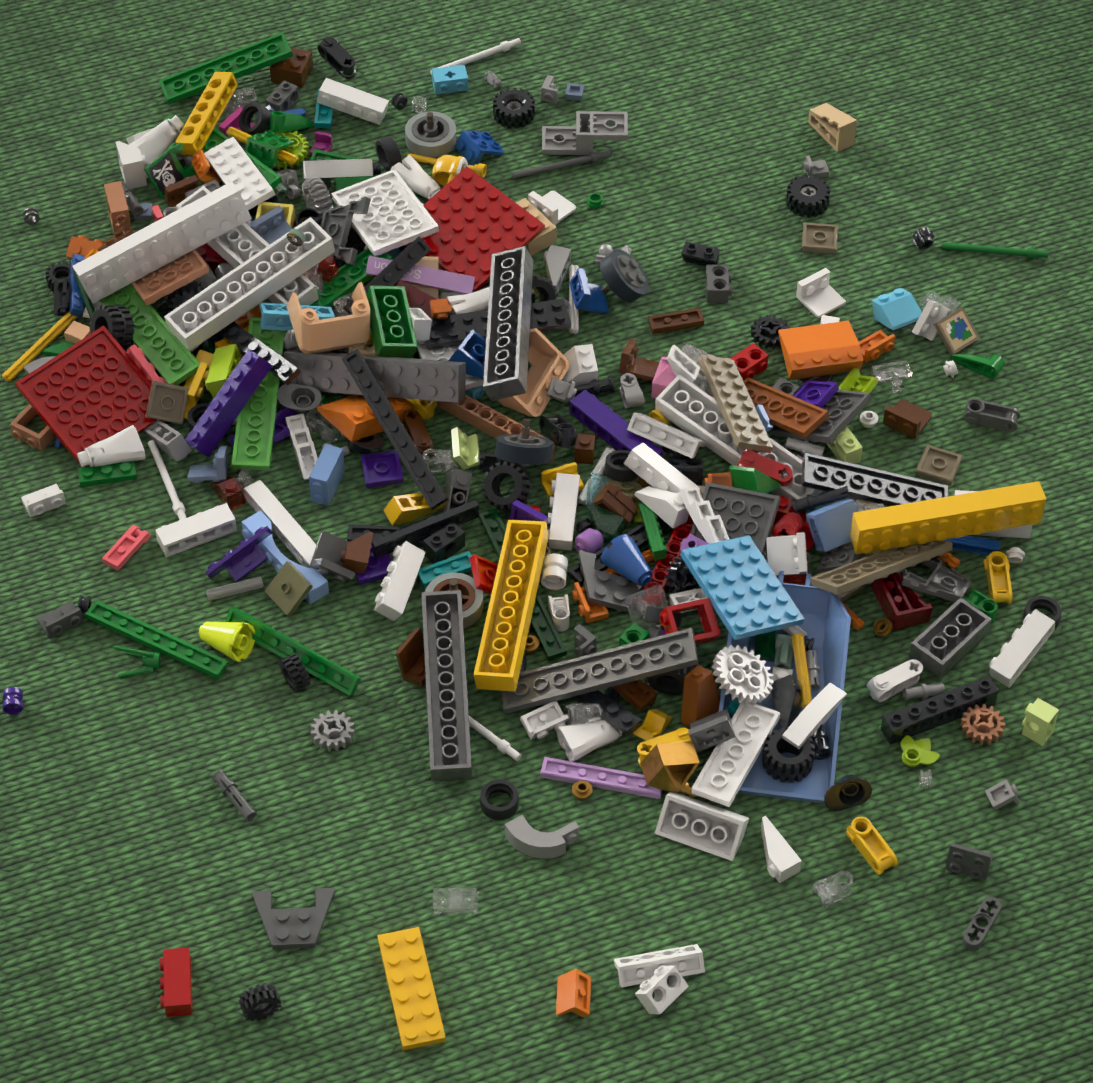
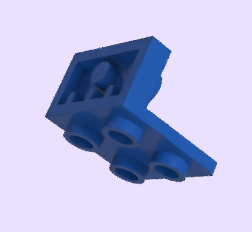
(587, 295)

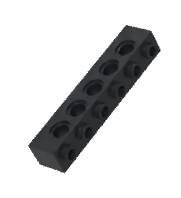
(938, 710)

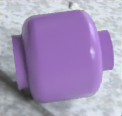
(589, 541)

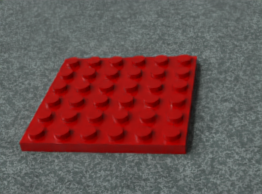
(474, 225)
(89, 392)

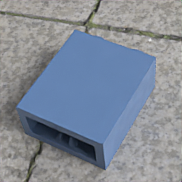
(326, 475)
(832, 524)

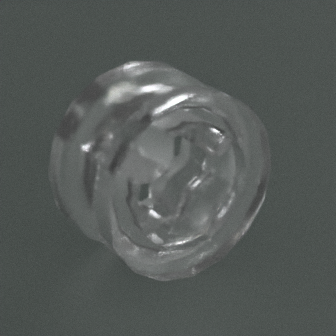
(419, 100)
(925, 778)

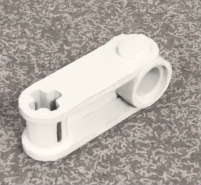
(893, 681)

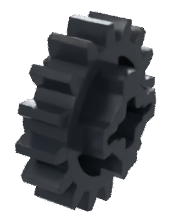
(766, 331)
(679, 577)

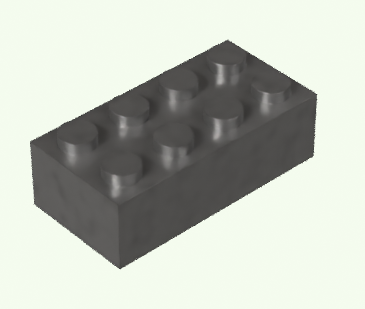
(950, 637)

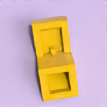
(653, 725)

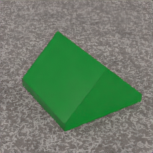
(752, 479)

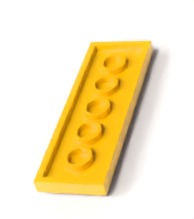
(411, 988)

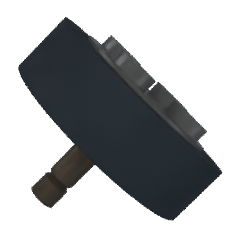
(623, 276)
(524, 448)

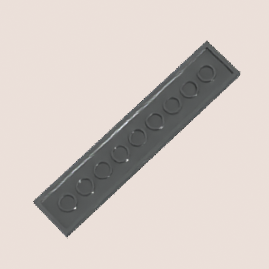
(602, 670)

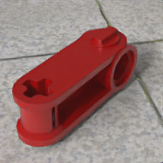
(767, 466)

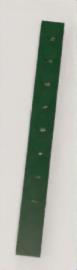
(540, 621)

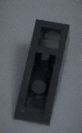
(787, 699)

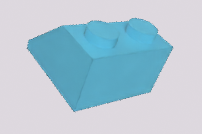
(896, 309)

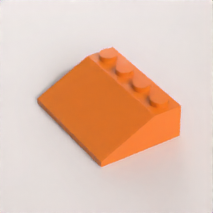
(820, 350)
(355, 417)

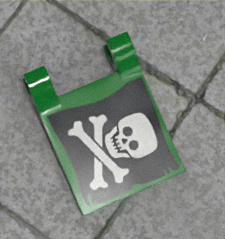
(167, 169)

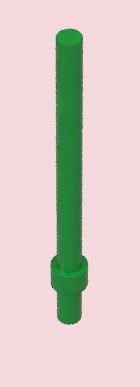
(1029, 252)

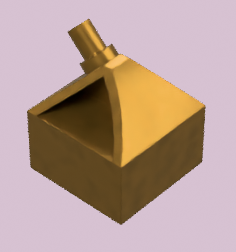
(670, 766)

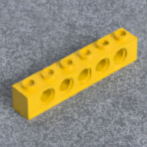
(207, 112)

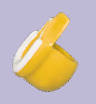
(447, 168)

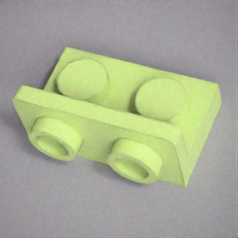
(465, 449)

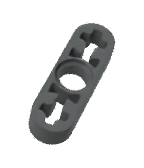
(981, 915)

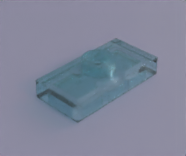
(595, 484)

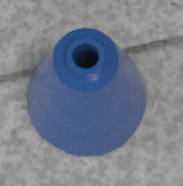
(627, 560)

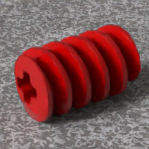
(788, 525)

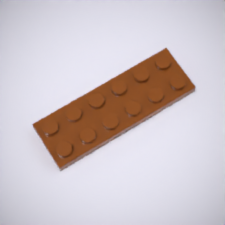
(786, 410)

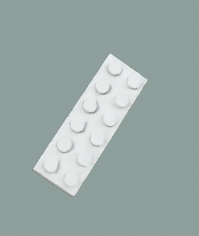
(235, 166)
(734, 758)

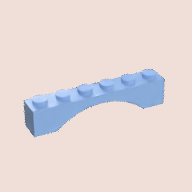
(277, 559)

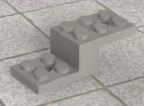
(579, 138)

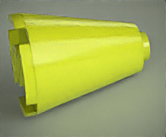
(229, 638)

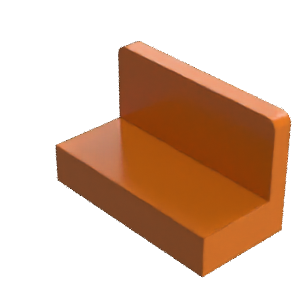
(573, 993)

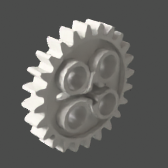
(742, 674)

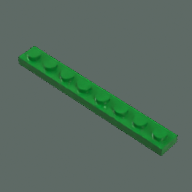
(157, 639)
(285, 646)

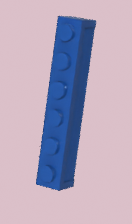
(76, 299)
(975, 544)

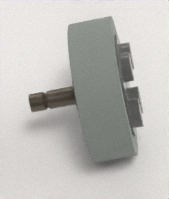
(430, 134)

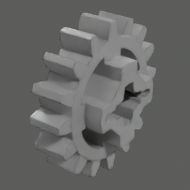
(332, 730)

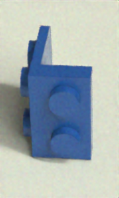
(474, 145)

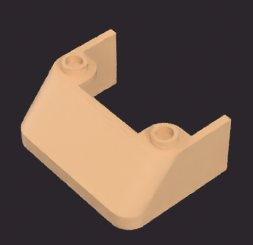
(331, 333)
(546, 364)

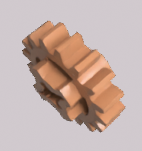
(982, 724)

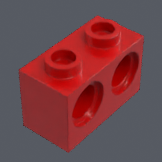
(751, 361)

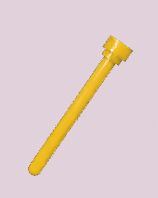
(479, 169)

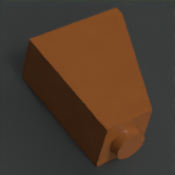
(699, 696)

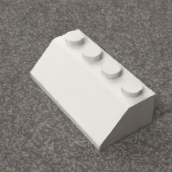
(701, 825)

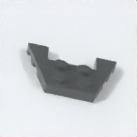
(337, 223)
(942, 582)
(603, 587)
(293, 926)

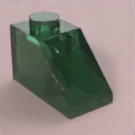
(607, 523)

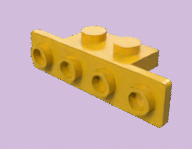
(197, 381)

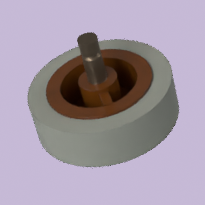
(471, 597)

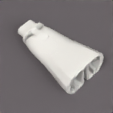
(158, 139)
(416, 178)
(469, 302)
(121, 447)
(584, 738)

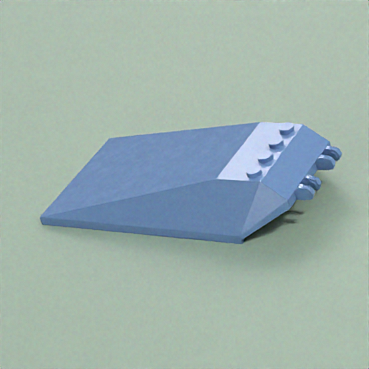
(830, 626)

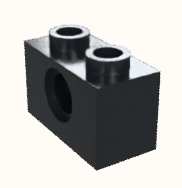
(444, 543)

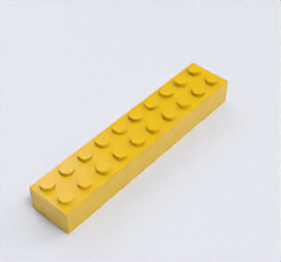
(947, 517)
(511, 606)

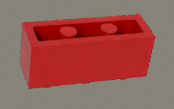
(176, 982)

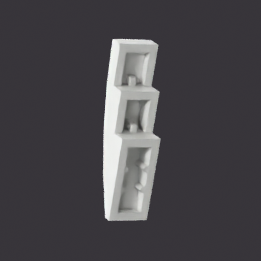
(338, 168)
(688, 369)
(302, 444)
(701, 512)
(814, 715)

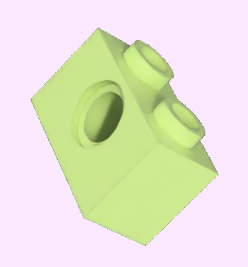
(1039, 721)

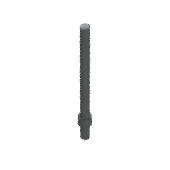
(593, 157)

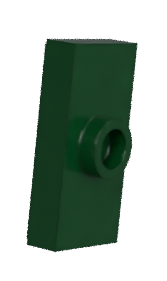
(765, 646)

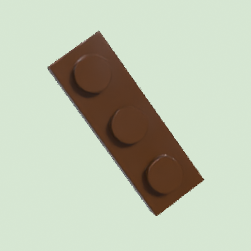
(675, 320)

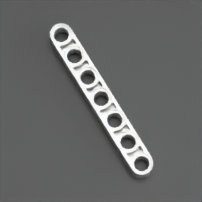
(282, 522)

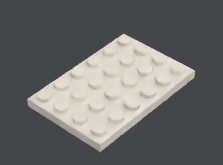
(393, 213)

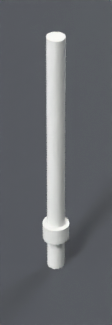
(504, 46)
(178, 506)
(502, 745)

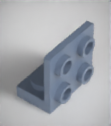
(271, 225)
(214, 472)

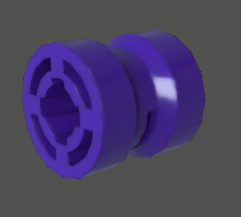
(12, 700)

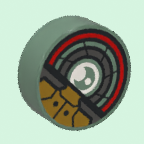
(296, 237)

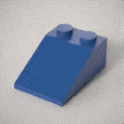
(473, 353)

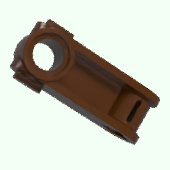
(417, 430)

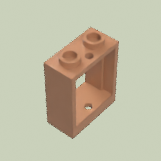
(117, 206)
(28, 436)

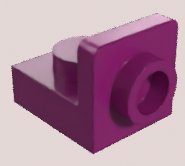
(322, 142)

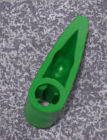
(288, 122)
(985, 366)

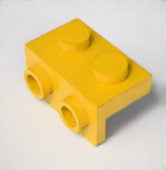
(551, 474)

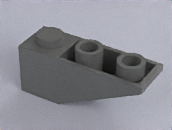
(456, 489)

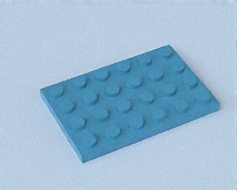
(742, 587)

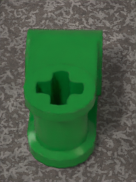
(983, 603)

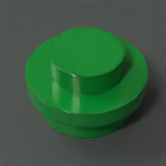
(595, 200)

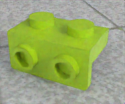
(858, 383)

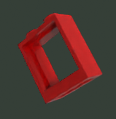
(706, 615)

